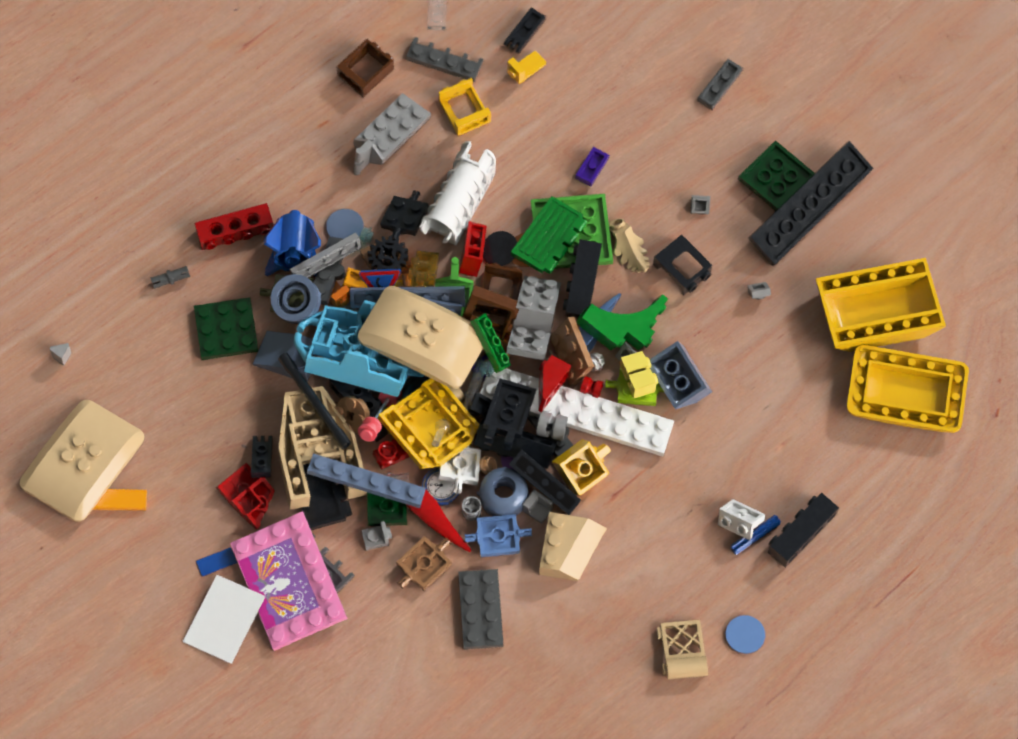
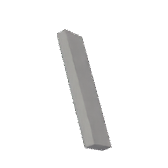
(328, 256)

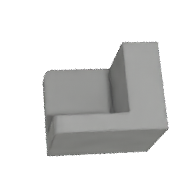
(537, 506)

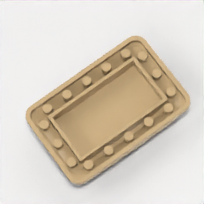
(421, 336)
(81, 460)

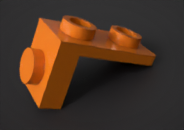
(340, 296)

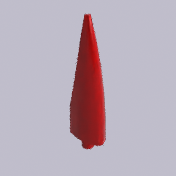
(433, 516)

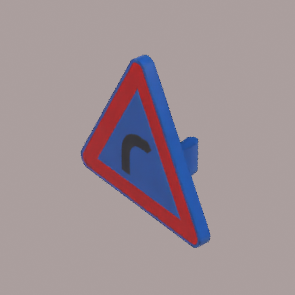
(380, 278)

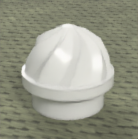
(598, 361)

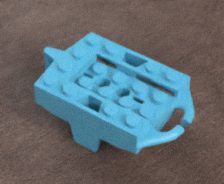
(342, 327)

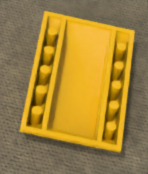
(881, 305)

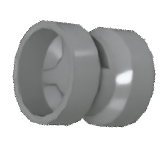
(471, 503)

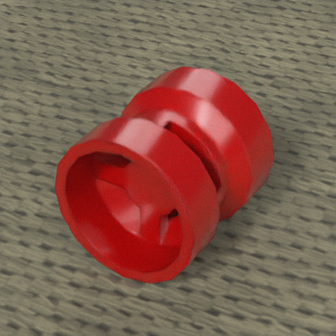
(591, 387)
(386, 449)

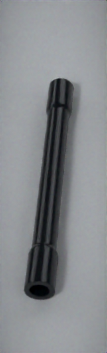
(338, 434)

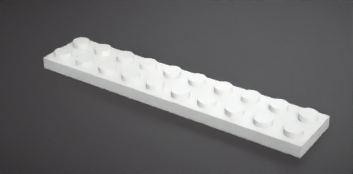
(594, 414)

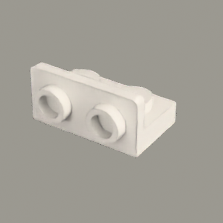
(739, 518)

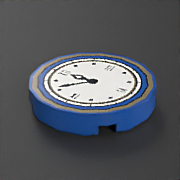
(439, 489)

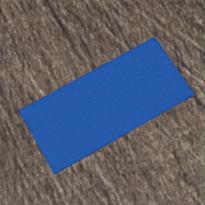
(216, 561)

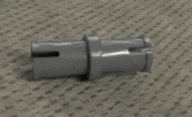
(170, 277)

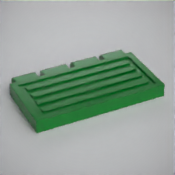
(548, 236)

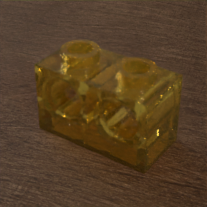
(423, 269)

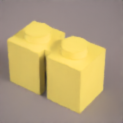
(636, 369)

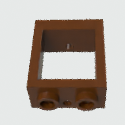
(352, 79)
(495, 299)

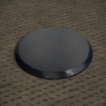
(499, 248)

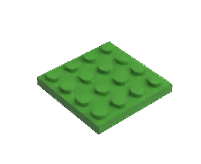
(596, 230)

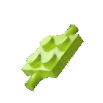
(625, 395)

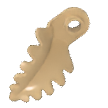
(628, 246)

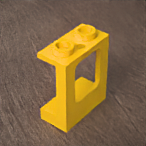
(480, 117)

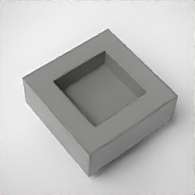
(759, 290)

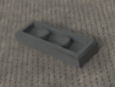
(720, 84)

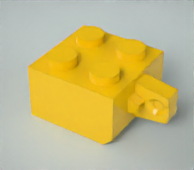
(582, 466)

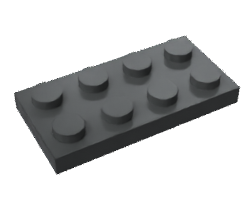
(480, 609)

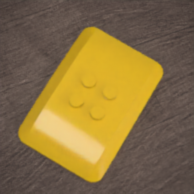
(907, 389)

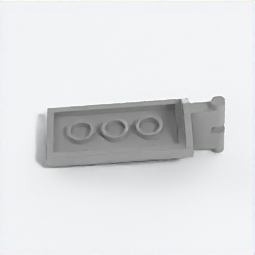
(388, 132)

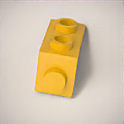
(526, 67)

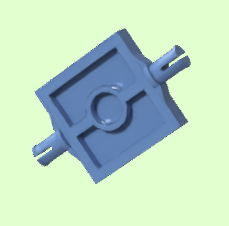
(498, 535)

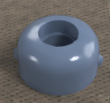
(285, 289)
(503, 506)

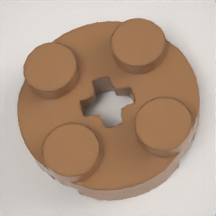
(358, 407)

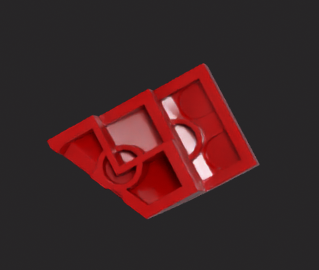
(247, 494)

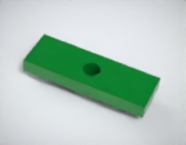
(491, 343)

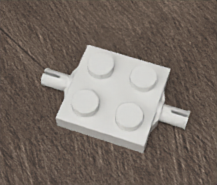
(462, 468)

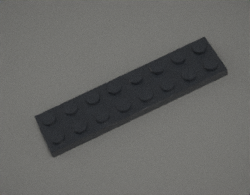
(810, 203)

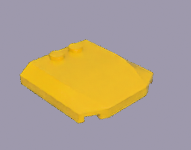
(414, 422)

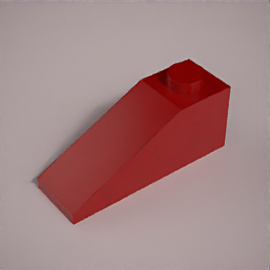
(473, 249)
(552, 376)

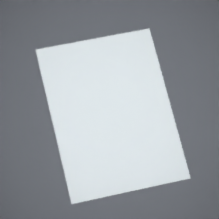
(224, 619)

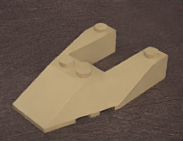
(306, 434)

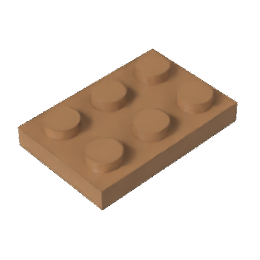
(572, 350)

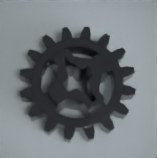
(390, 248)

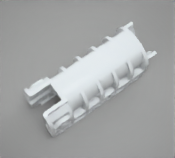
(459, 195)

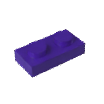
(592, 166)

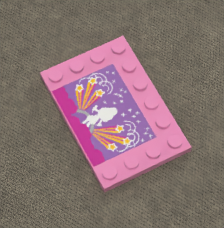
(293, 577)

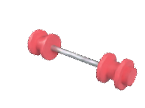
(371, 425)

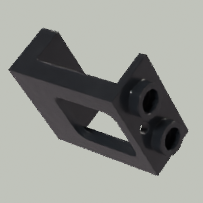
(674, 250)

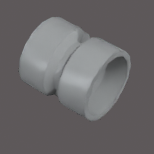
(559, 426)

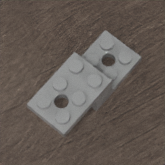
(535, 318)

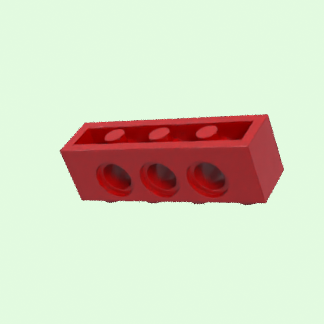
(241, 219)

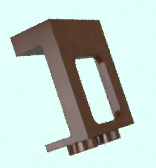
(496, 270)

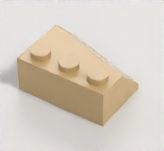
(568, 545)

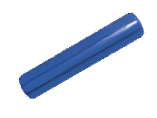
(758, 533)

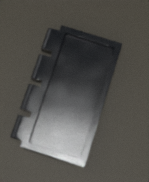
(325, 502)

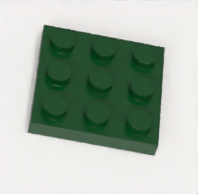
(775, 175)
(226, 328)

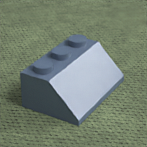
(679, 376)

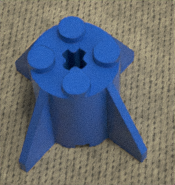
(292, 242)

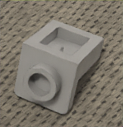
(376, 536)

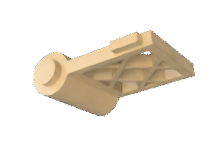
(687, 664)

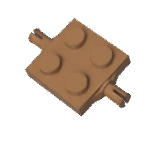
(424, 563)

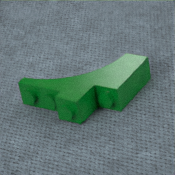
(615, 329)

